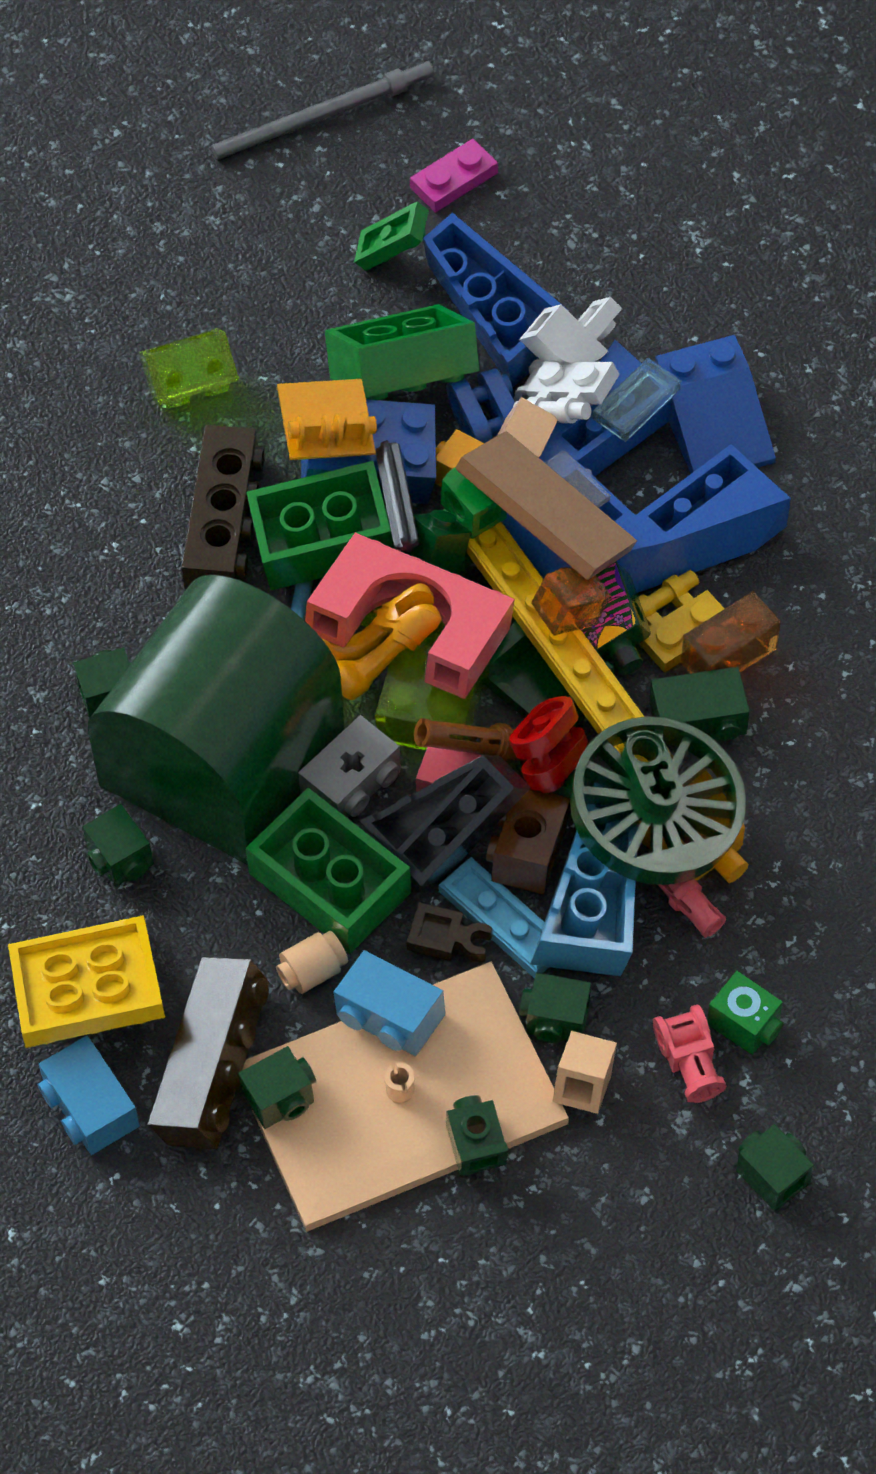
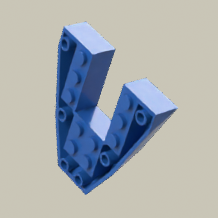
(698, 523)

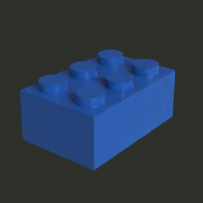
(400, 422)

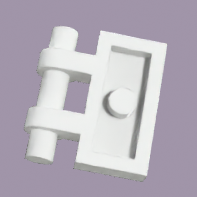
(571, 388)

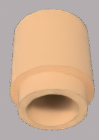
(311, 961)

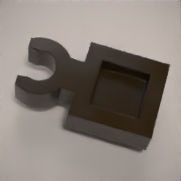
(441, 932)

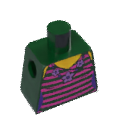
(621, 623)

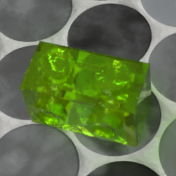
(189, 368)

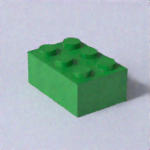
(403, 350)
(312, 519)
(328, 870)

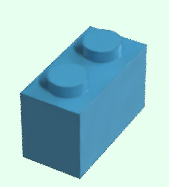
(389, 1003)
(88, 1096)

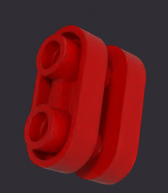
(549, 743)

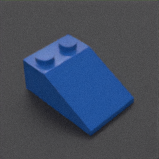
(716, 404)

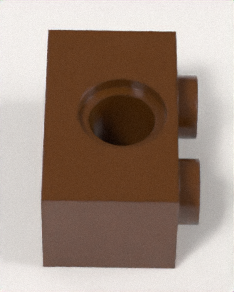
(529, 841)

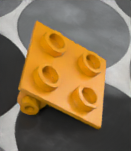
(326, 419)

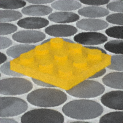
(85, 981)

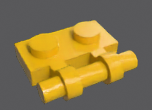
(667, 633)

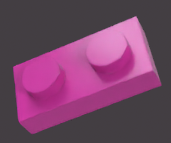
(454, 175)

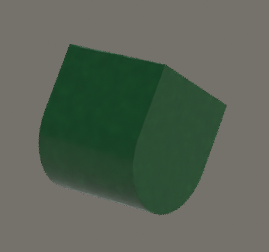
(219, 714)

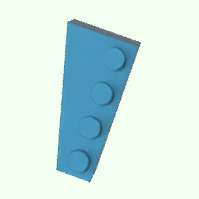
(590, 912)

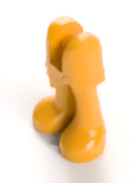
(398, 626)

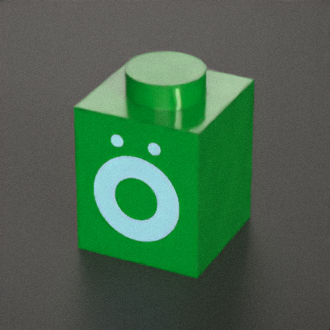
(745, 1013)

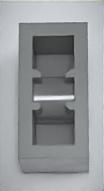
(352, 767)

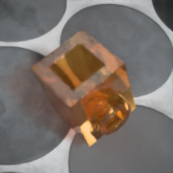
(570, 601)

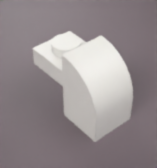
(564, 339)

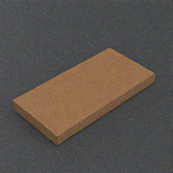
(546, 505)

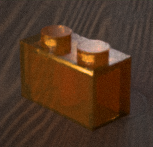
(732, 637)

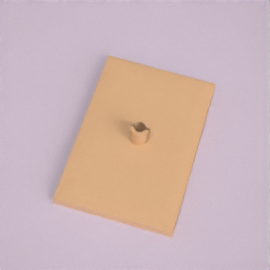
(384, 1111)

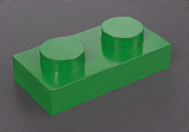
(391, 236)

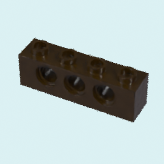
(222, 452)

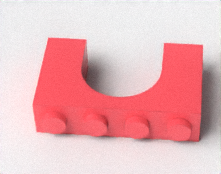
(375, 574)

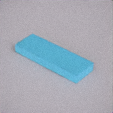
(483, 901)

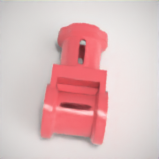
(689, 1049)

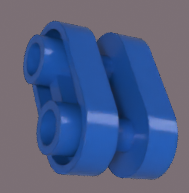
(493, 391)

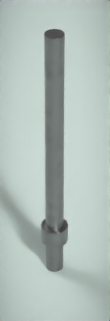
(392, 83)

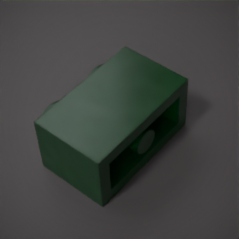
(706, 700)

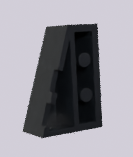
(447, 818)

